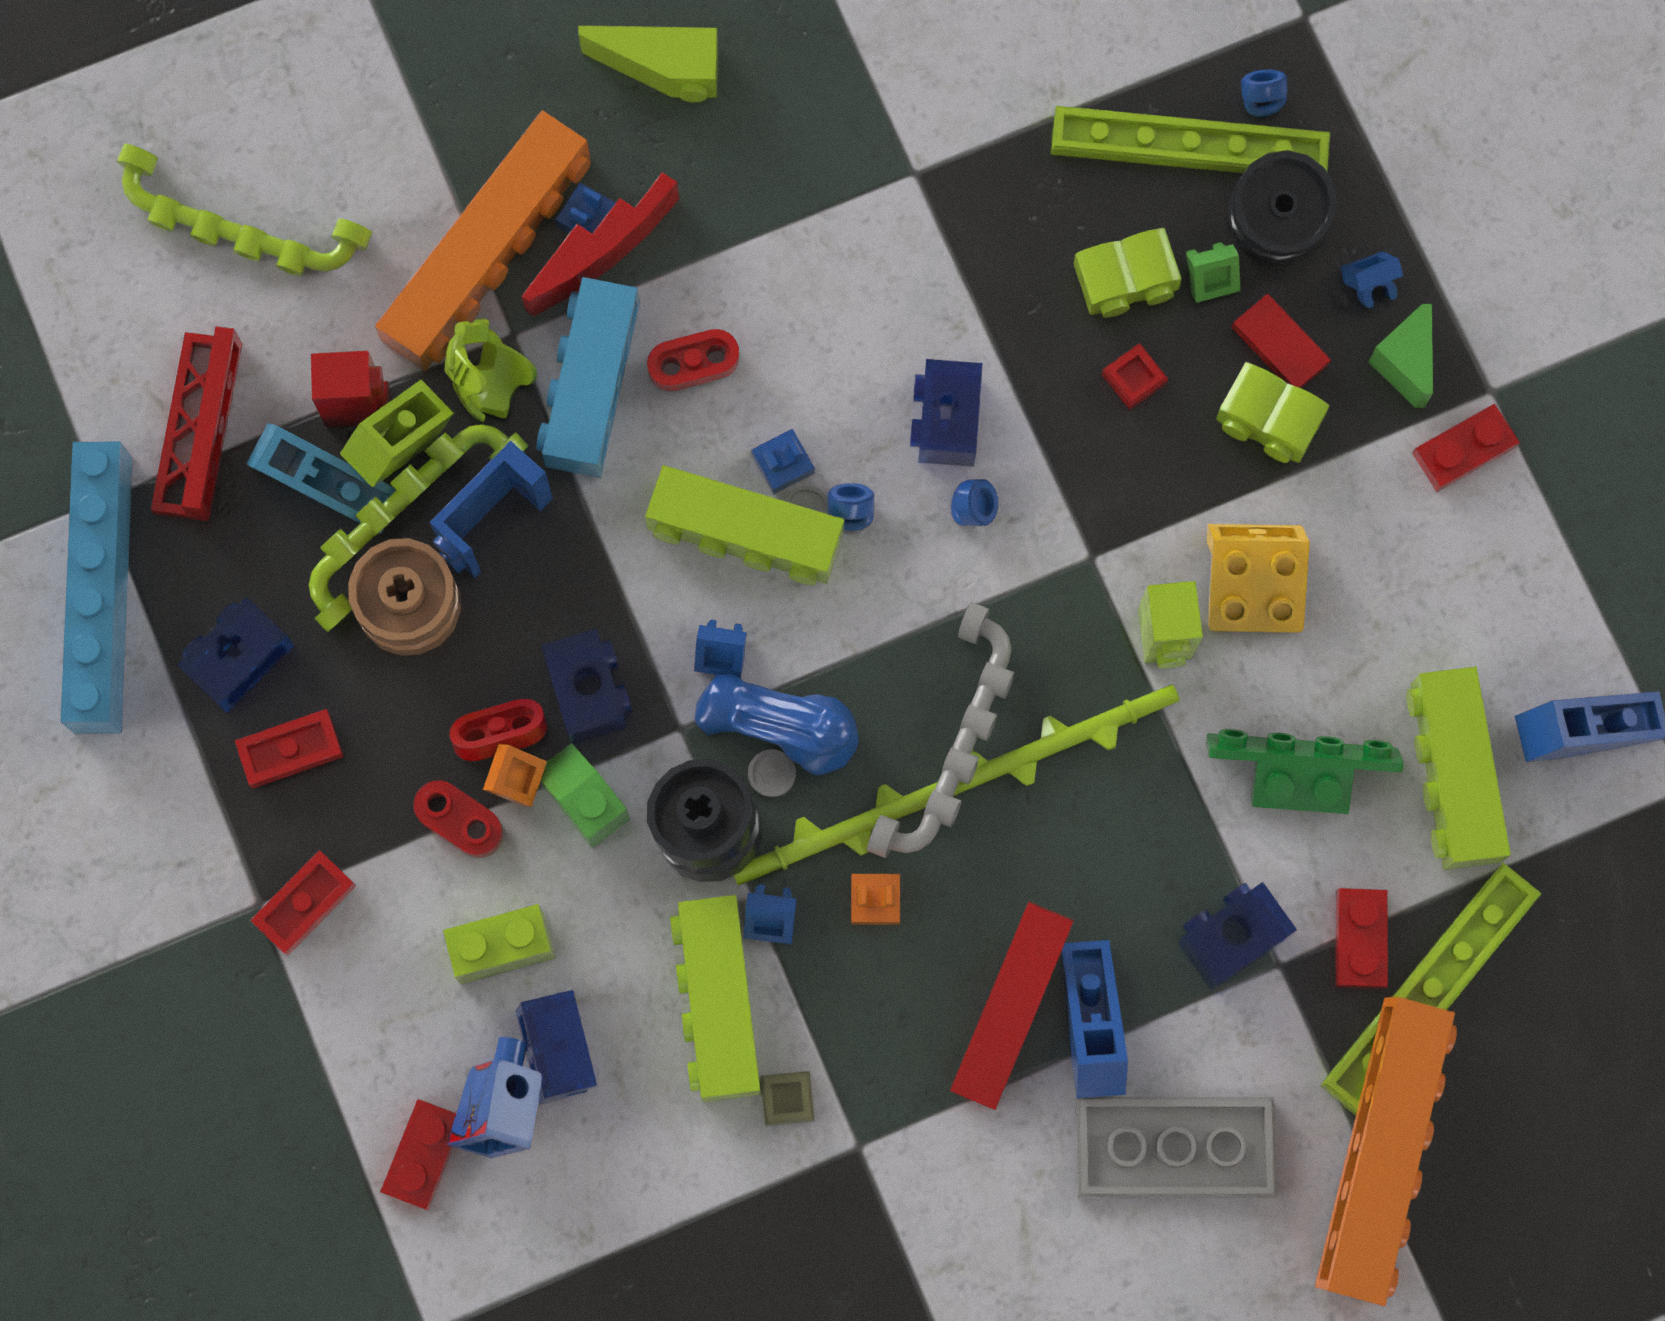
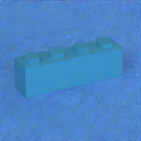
(589, 378)

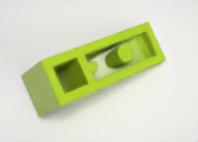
(668, 59)

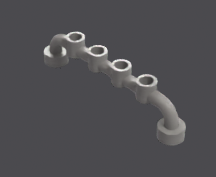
(959, 763)

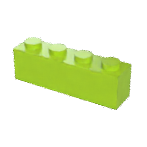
(744, 525)
(1458, 768)
(717, 997)

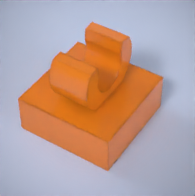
(515, 775)
(875, 899)

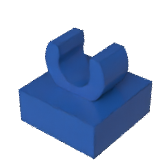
(585, 209)
(1370, 273)
(783, 461)
(720, 649)
(770, 916)

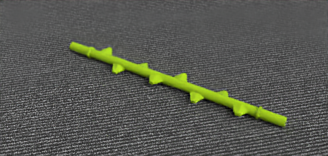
(1018, 763)

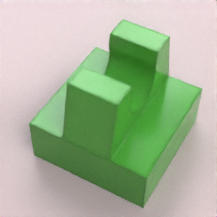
(1213, 272)

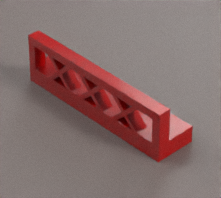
(208, 426)

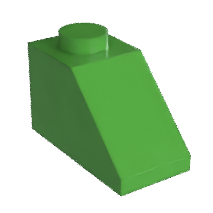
(583, 795)

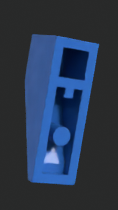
(1590, 725)
(1094, 1020)

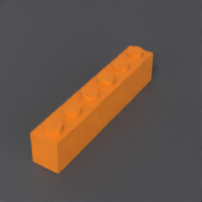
(484, 241)
(1386, 1150)

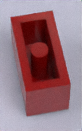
(347, 387)

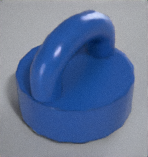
(1264, 87)
(974, 503)
(853, 504)

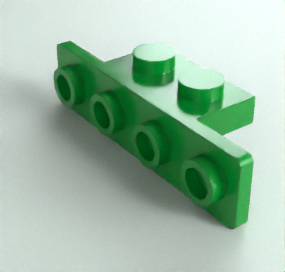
(1303, 772)

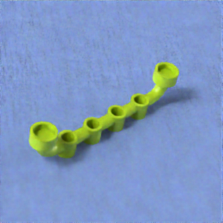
(248, 240)
(377, 515)

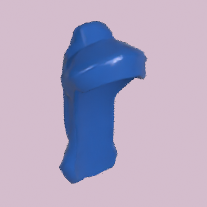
(809, 729)

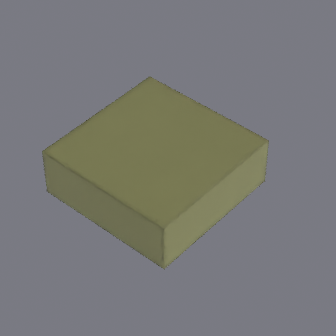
(787, 1098)

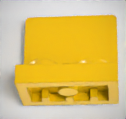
(1257, 577)

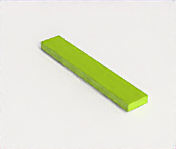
(1176, 140)
(1444, 968)

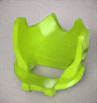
(497, 376)

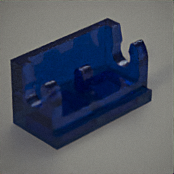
(556, 1045)

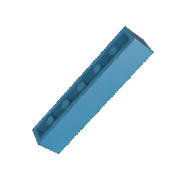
(96, 588)

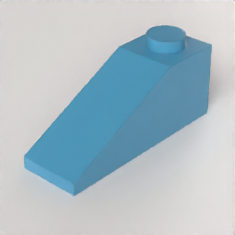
(314, 472)

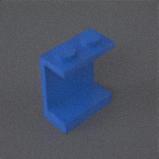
(506, 470)

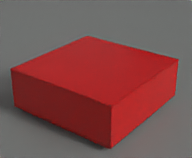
(1134, 376)

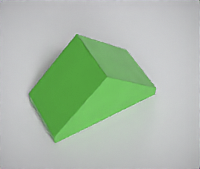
(1407, 357)

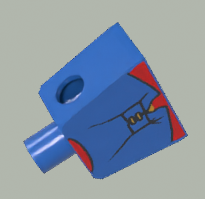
(498, 1104)

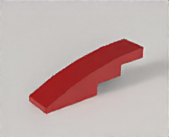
(597, 252)
(1011, 1005)

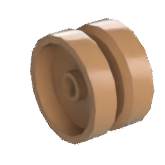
(401, 569)

